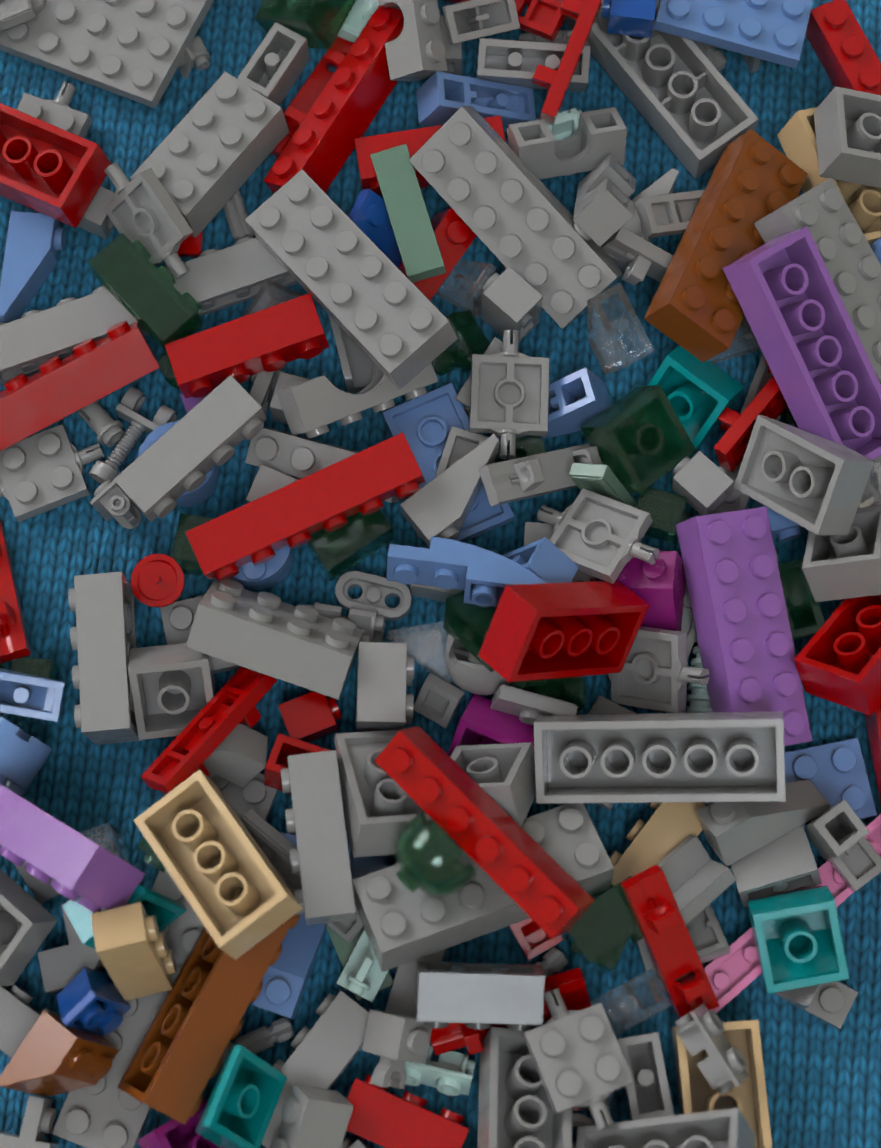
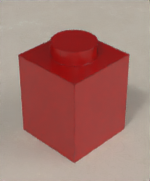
(310, 716)

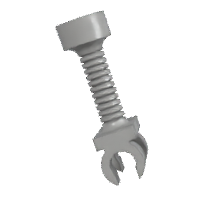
(128, 410)

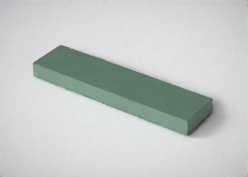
(408, 213)

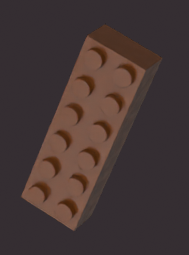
(695, 297)
(197, 1023)

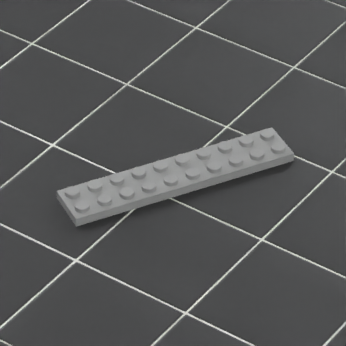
(103, 1113)

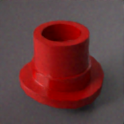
(157, 580)

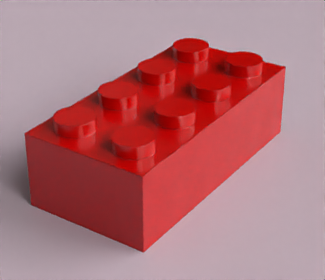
(48, 167)
(562, 630)
(845, 656)

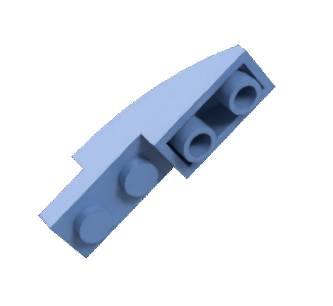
(457, 566)

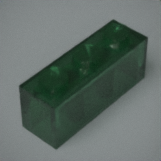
(146, 291)

